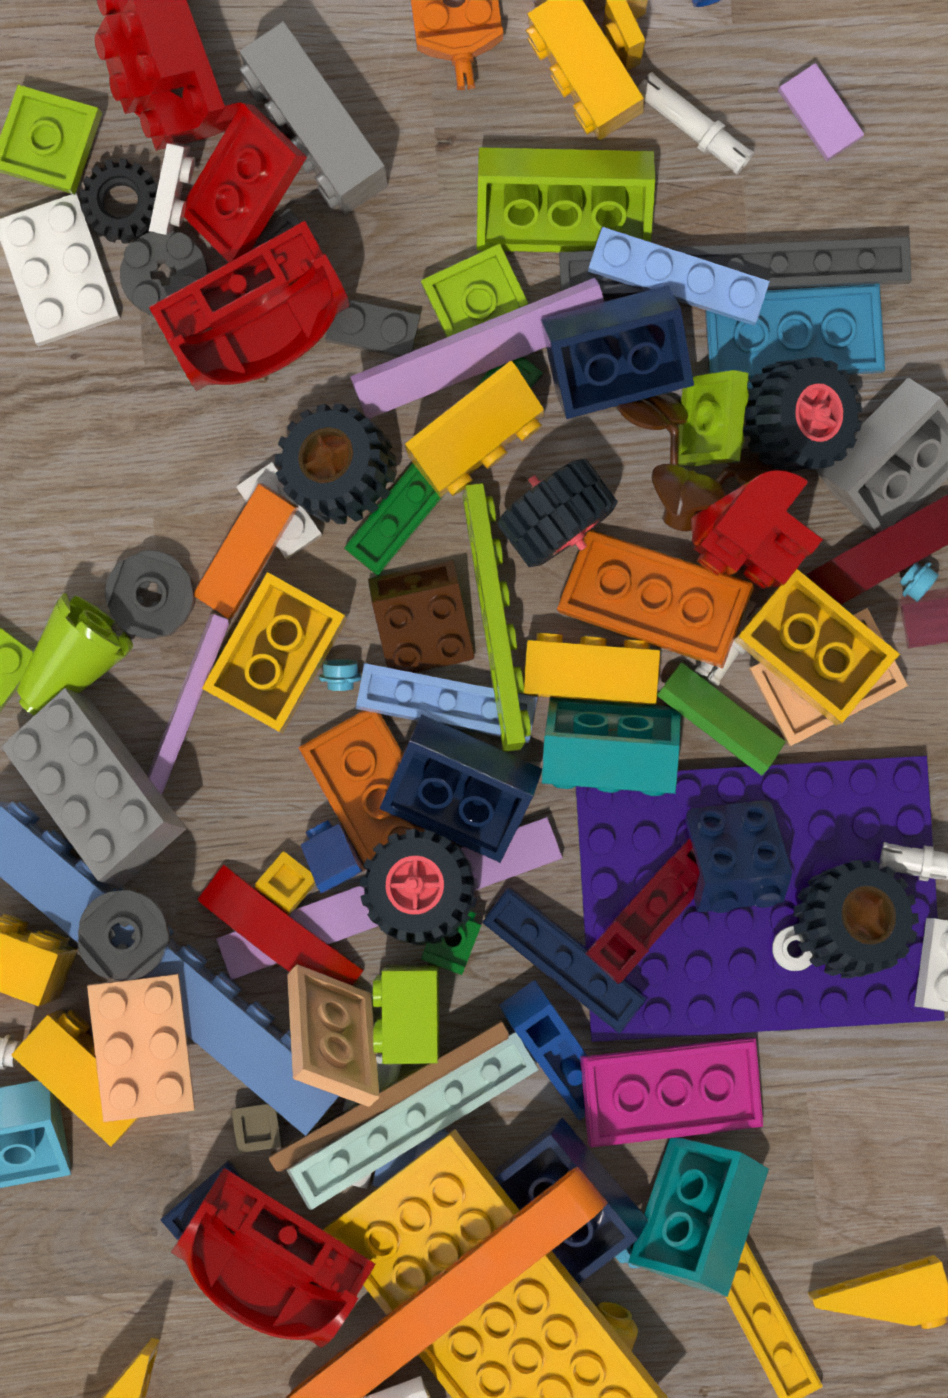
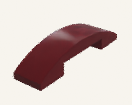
(884, 553)
(647, 915)

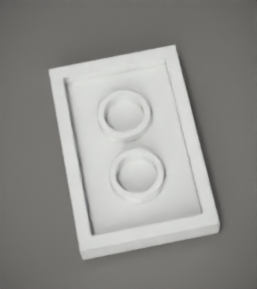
(57, 270)

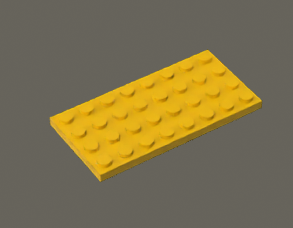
(525, 1340)

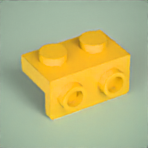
(624, 31)

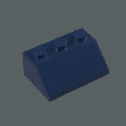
(461, 788)

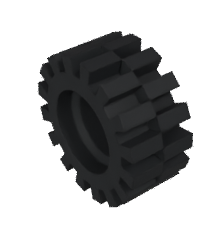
(101, 183)

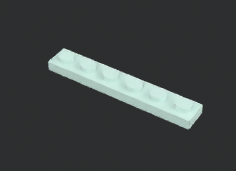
(410, 1121)

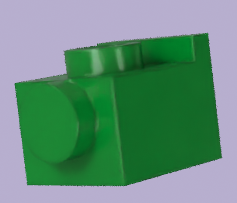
(454, 957)

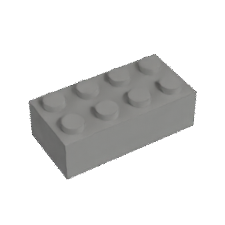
(314, 119)
(93, 788)

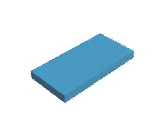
(803, 323)

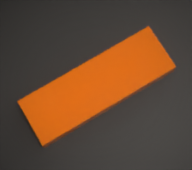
(245, 551)

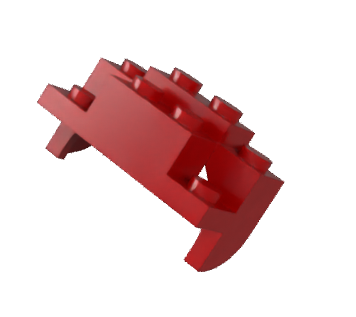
(155, 50)
(253, 311)
(755, 531)
(268, 1264)

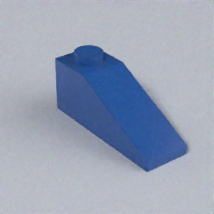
(331, 856)
(548, 1042)

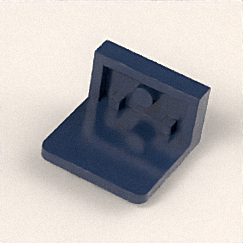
(738, 856)

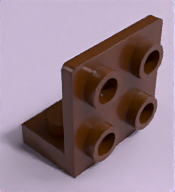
(421, 618)

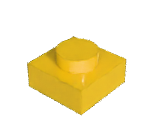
(285, 883)

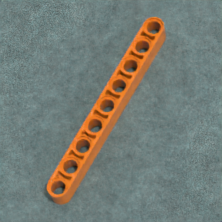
(457, 1290)

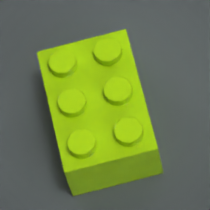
(409, 1014)

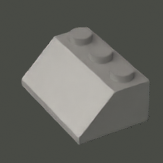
(895, 460)

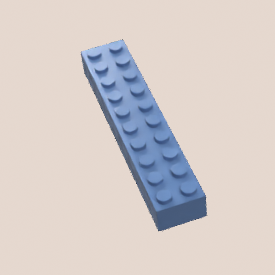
(215, 1015)

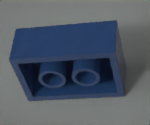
(617, 352)
(543, 1164)

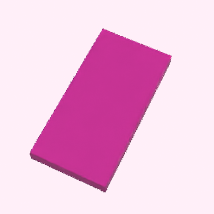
(671, 1091)

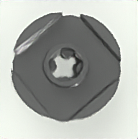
(145, 256)
(139, 572)
(97, 932)

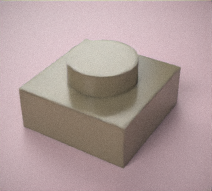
(256, 1127)

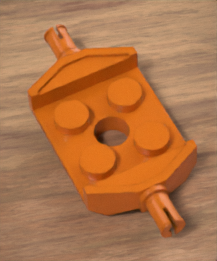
(457, 32)

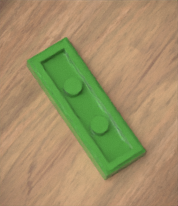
(721, 719)

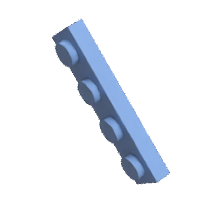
(689, 277)
(443, 700)

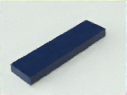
(563, 959)

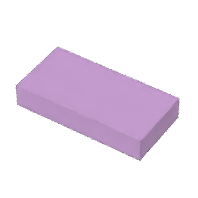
(821, 112)

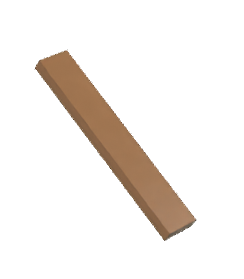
(389, 1096)

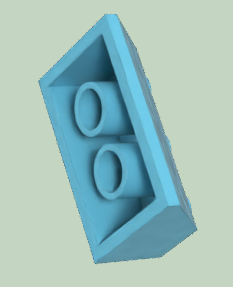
(31, 1135)

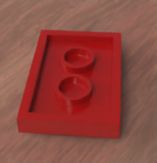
(242, 183)

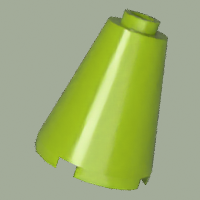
(71, 652)

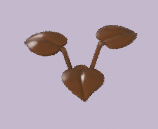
(683, 490)

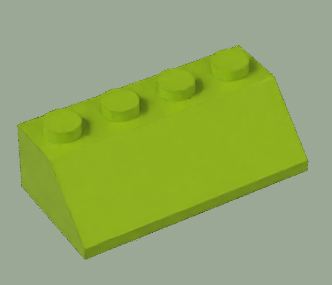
(562, 197)

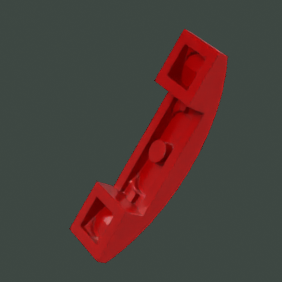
(273, 929)

